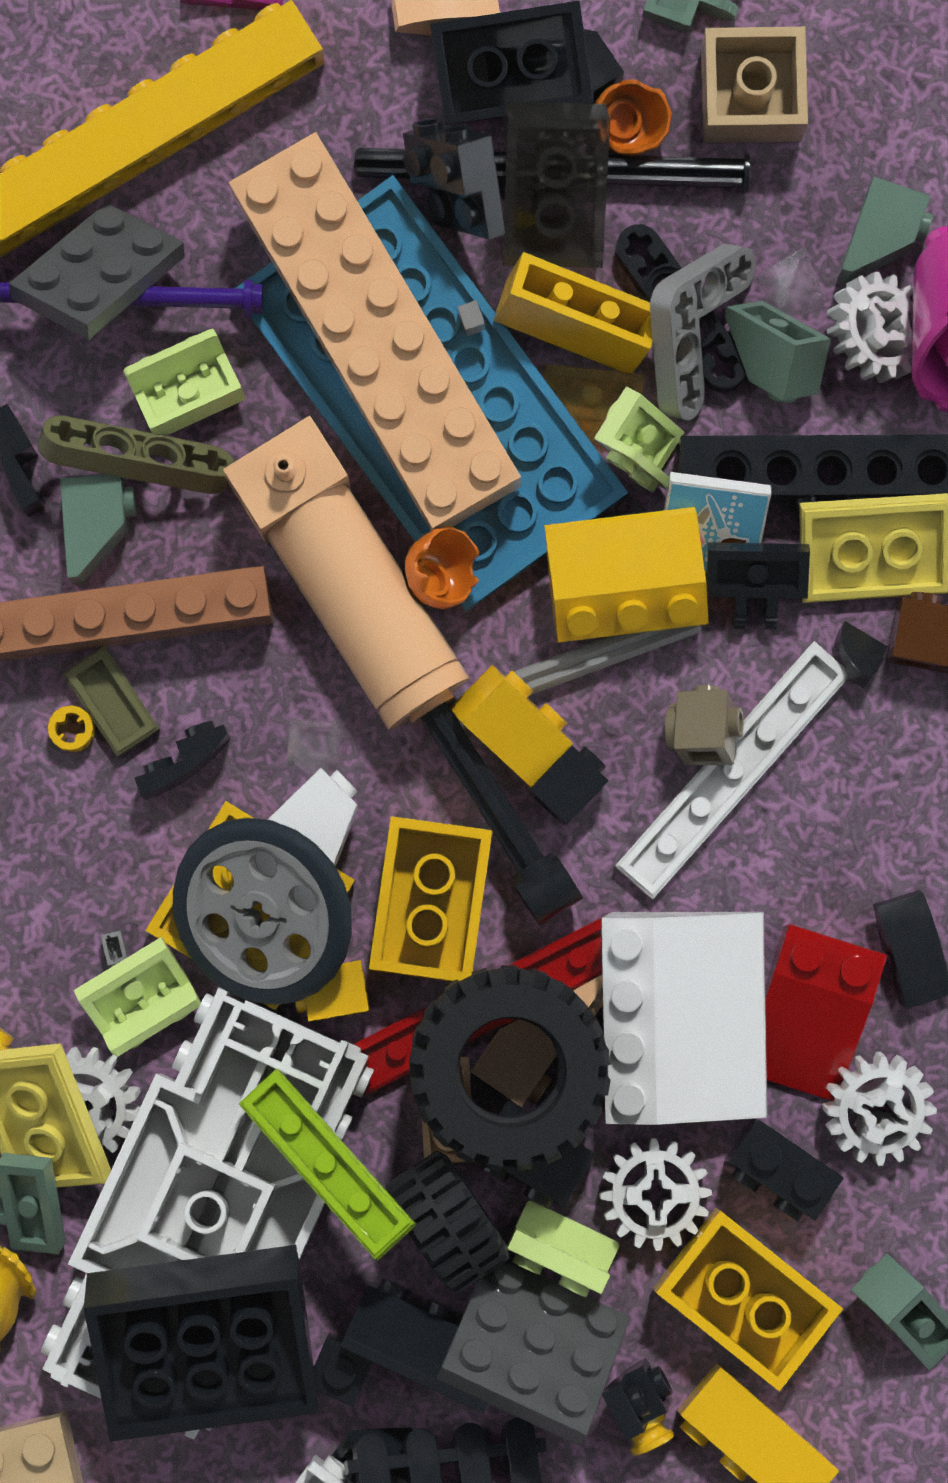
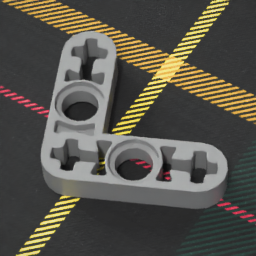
(675, 320)

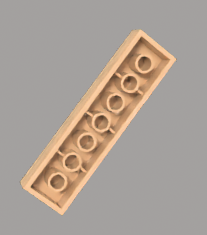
(375, 334)

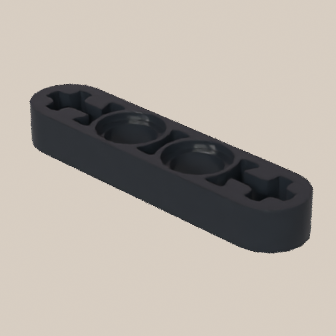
(658, 250)

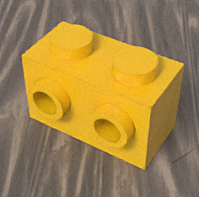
(512, 725)

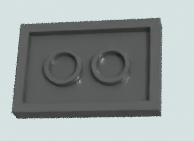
(97, 270)

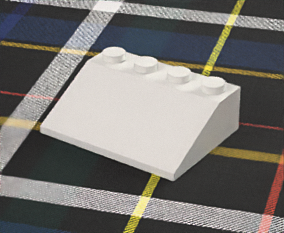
(684, 1016)

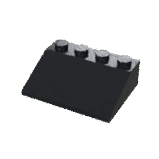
(201, 1343)

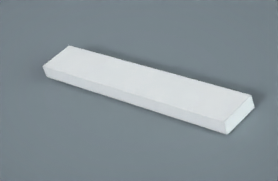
(720, 787)

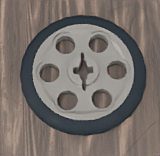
(298, 864)

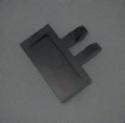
(757, 572)

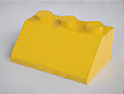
(626, 574)

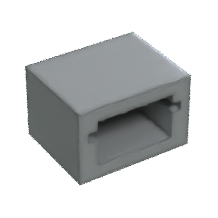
(471, 318)
(114, 947)

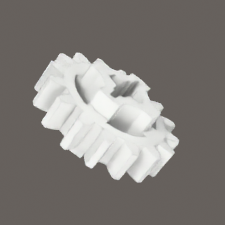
(874, 326)
(98, 1088)
(874, 1127)
(678, 1193)

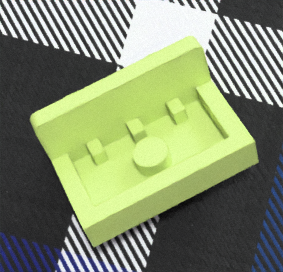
(184, 383)
(639, 439)
(138, 997)
(563, 1246)

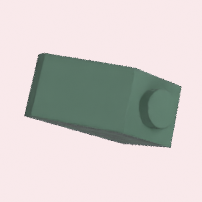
(885, 228)
(778, 350)
(94, 520)
(905, 1310)

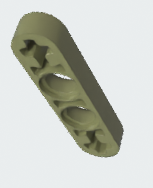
(201, 474)

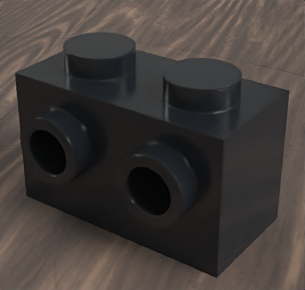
(784, 1169)

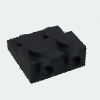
(459, 175)

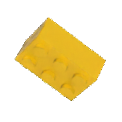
(430, 900)
(747, 1299)

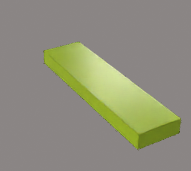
(327, 1164)

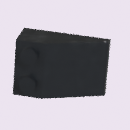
(511, 58)

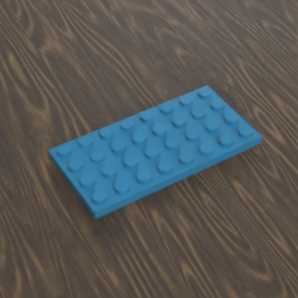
(556, 461)

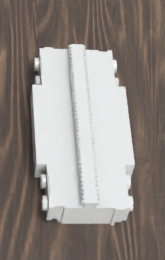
(199, 1169)

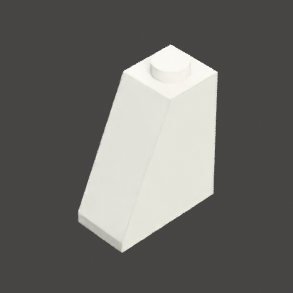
(323, 814)

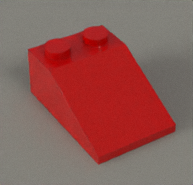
(817, 1008)

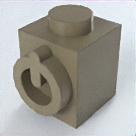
(704, 726)

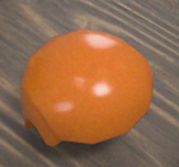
(637, 117)
(441, 567)

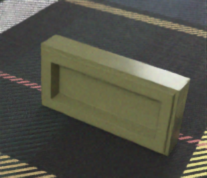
(111, 701)

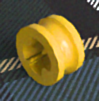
(61, 717)
(653, 1437)

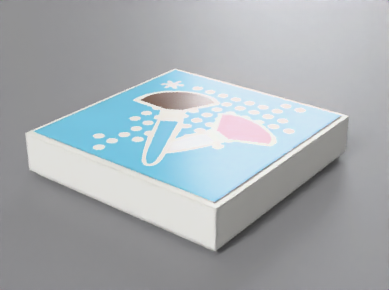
(725, 508)

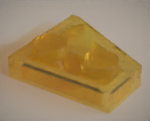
(589, 392)

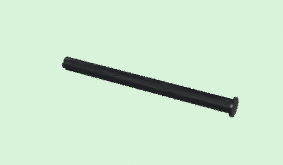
(621, 169)

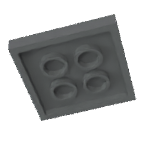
(535, 1350)

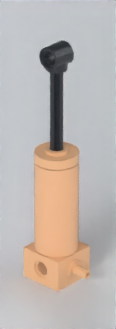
(383, 632)

